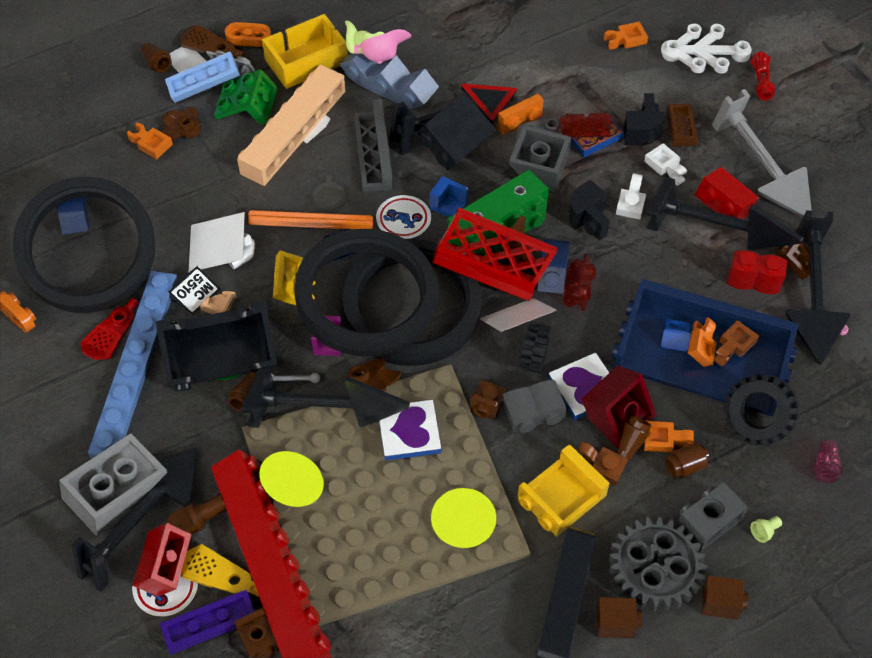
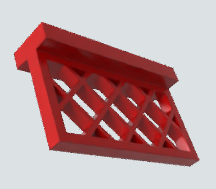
(486, 268)

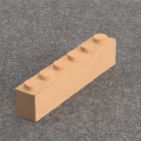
(291, 125)

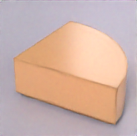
(218, 303)

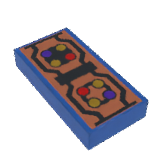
(589, 145)

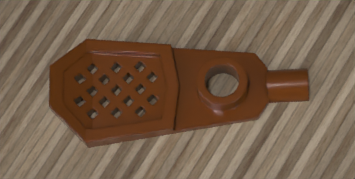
(203, 40)

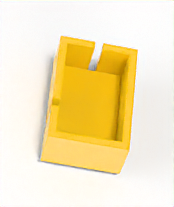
(308, 46)

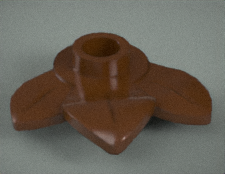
(181, 123)
(374, 374)

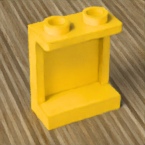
(563, 491)

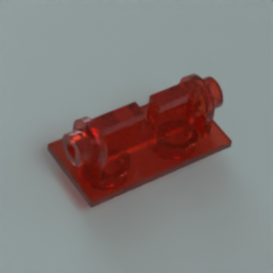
(592, 126)
(582, 274)

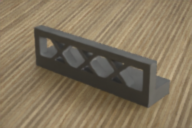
(381, 145)

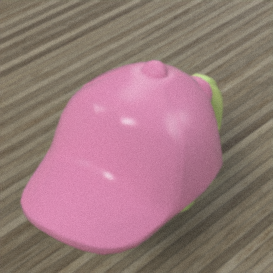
(377, 46)

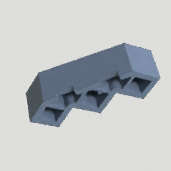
(390, 79)

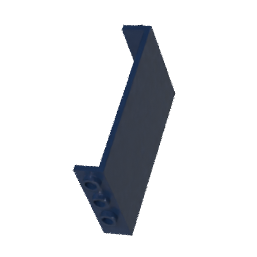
(642, 349)

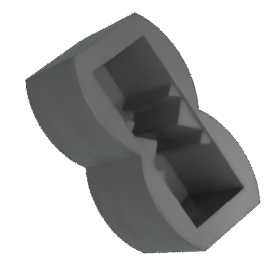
(534, 406)

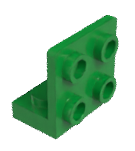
(248, 92)

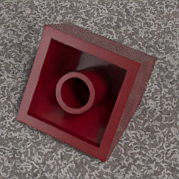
(615, 400)

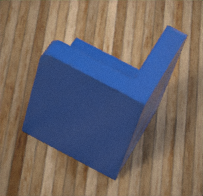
(448, 197)

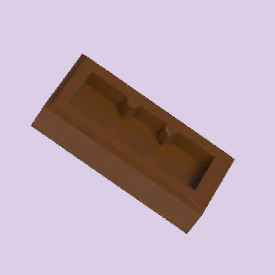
(682, 125)

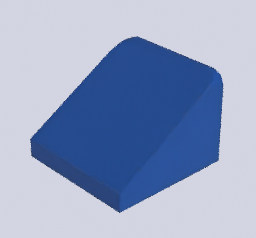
(676, 335)

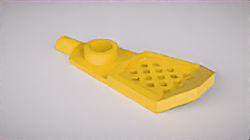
(220, 574)

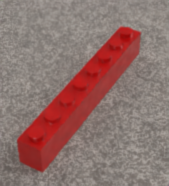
(269, 559)

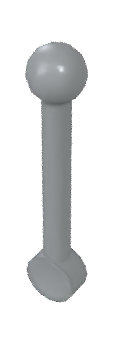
(314, 378)

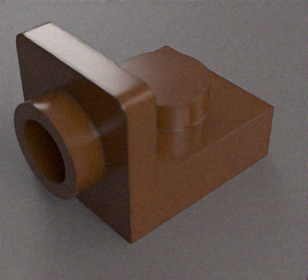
(797, 258)
(487, 400)

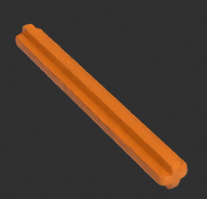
(310, 220)

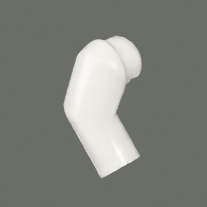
(248, 252)

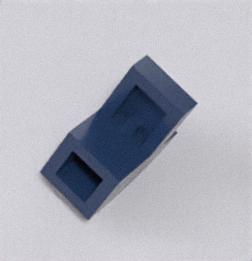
(74, 216)
(554, 276)

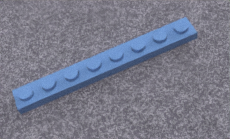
(133, 363)

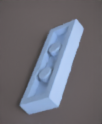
(202, 77)

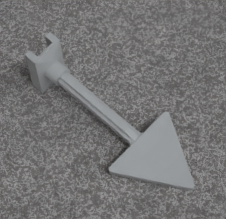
(787, 190)

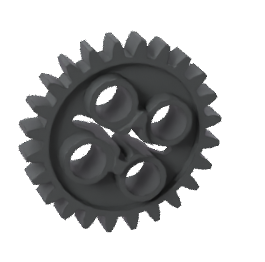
(670, 586)

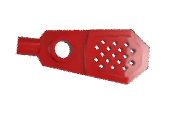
(106, 336)

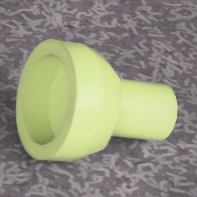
(764, 529)

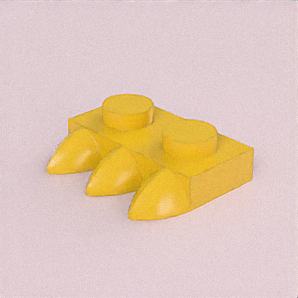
(285, 276)

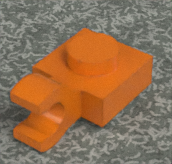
(701, 344)
(664, 437)

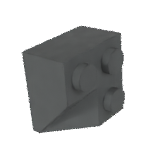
(542, 154)

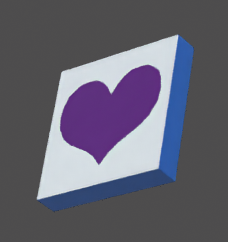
(577, 380)
(411, 432)

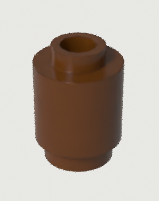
(687, 460)

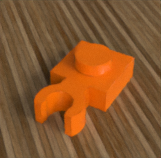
(628, 35)
(150, 142)

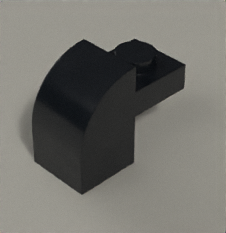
(645, 125)
(586, 209)

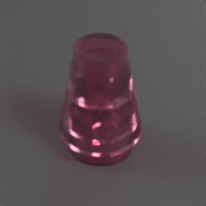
(828, 462)

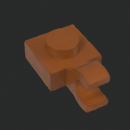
(736, 340)
(606, 462)

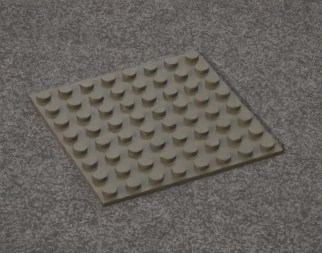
(372, 524)

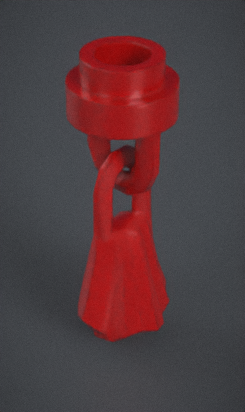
(765, 89)

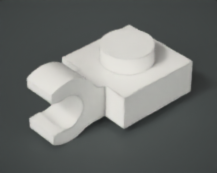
(665, 160)
(631, 201)

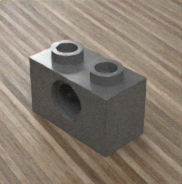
(723, 504)

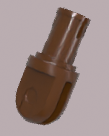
(193, 517)

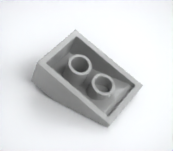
(111, 484)

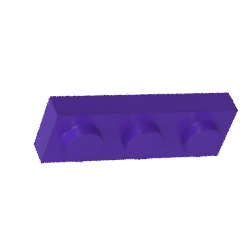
(205, 622)

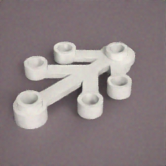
(678, 50)

